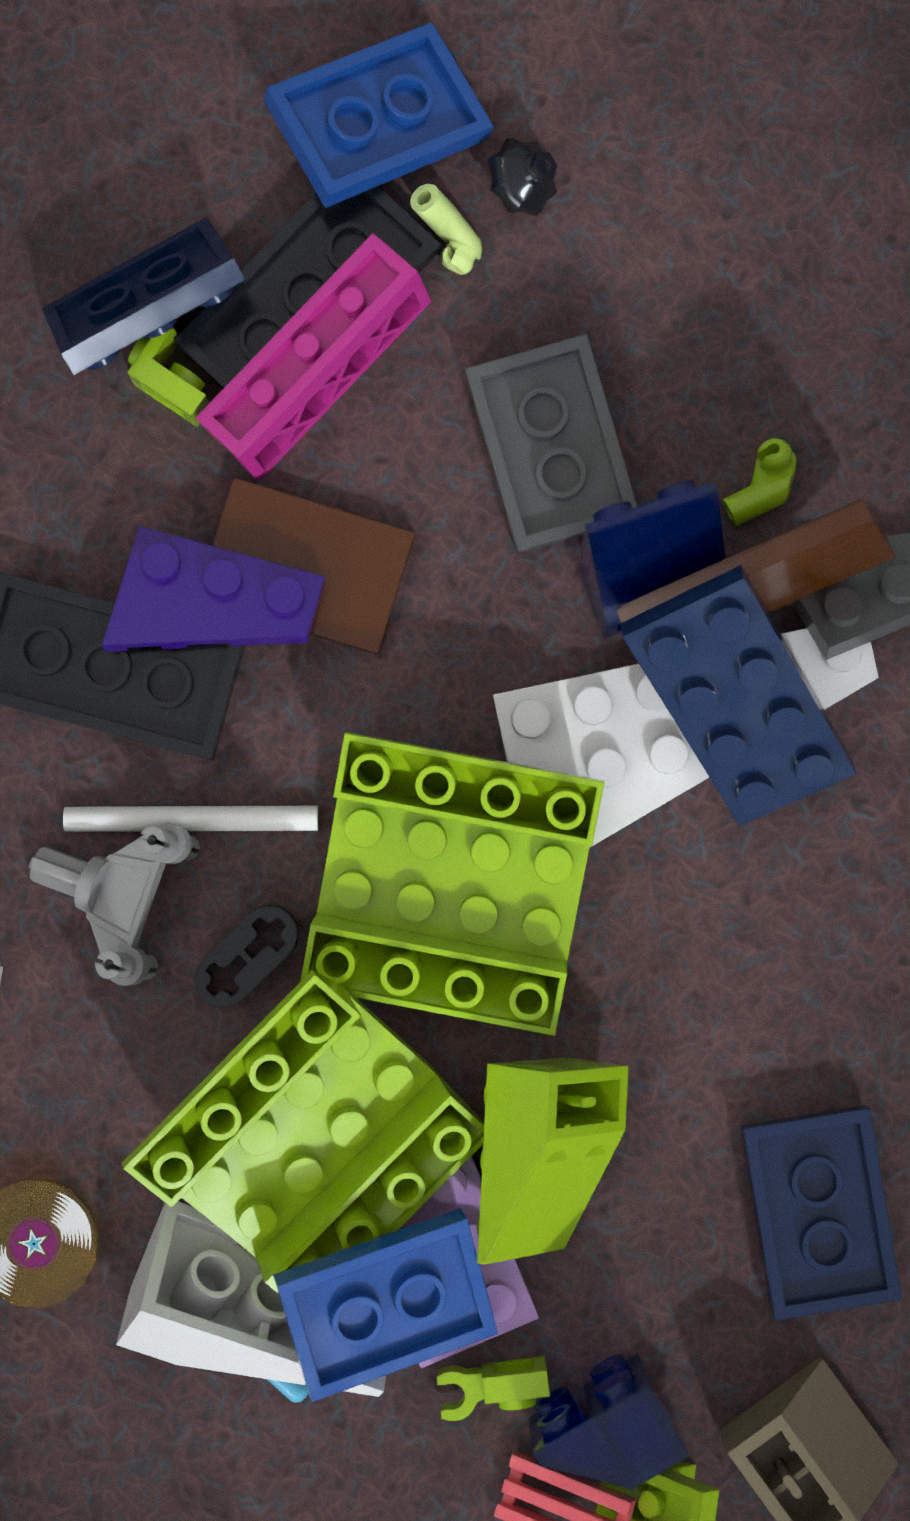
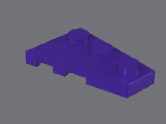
(203, 594)

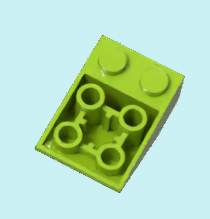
(544, 1150)

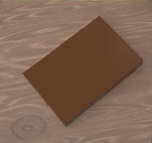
(355, 554)

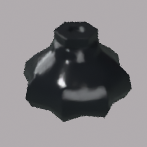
(522, 176)

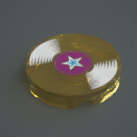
(44, 1242)

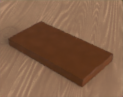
(794, 561)

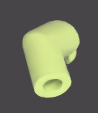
(450, 226)

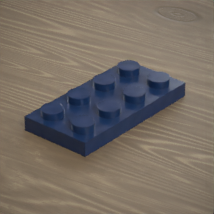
(738, 696)

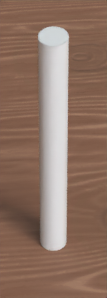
(191, 818)

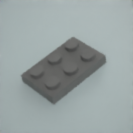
(549, 440)

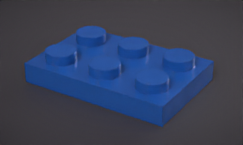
(378, 114)
(386, 1304)

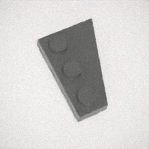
(861, 605)

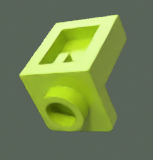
(173, 388)

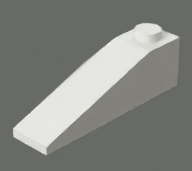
(208, 1306)

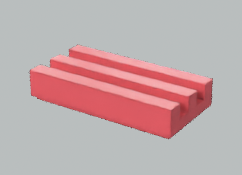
(514, 1488)

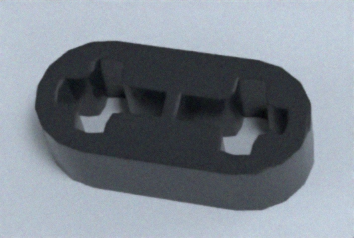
(234, 945)

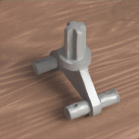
(117, 894)

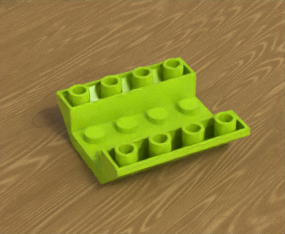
(452, 882)
(311, 1133)

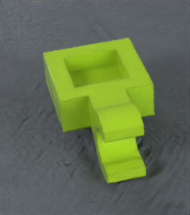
(510, 1383)

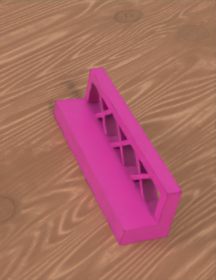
(309, 357)

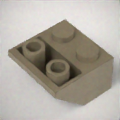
(809, 1450)

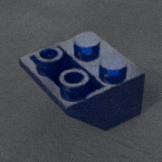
(628, 1429)

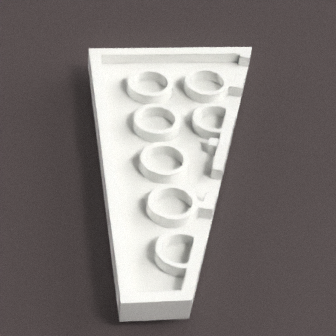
(622, 733)

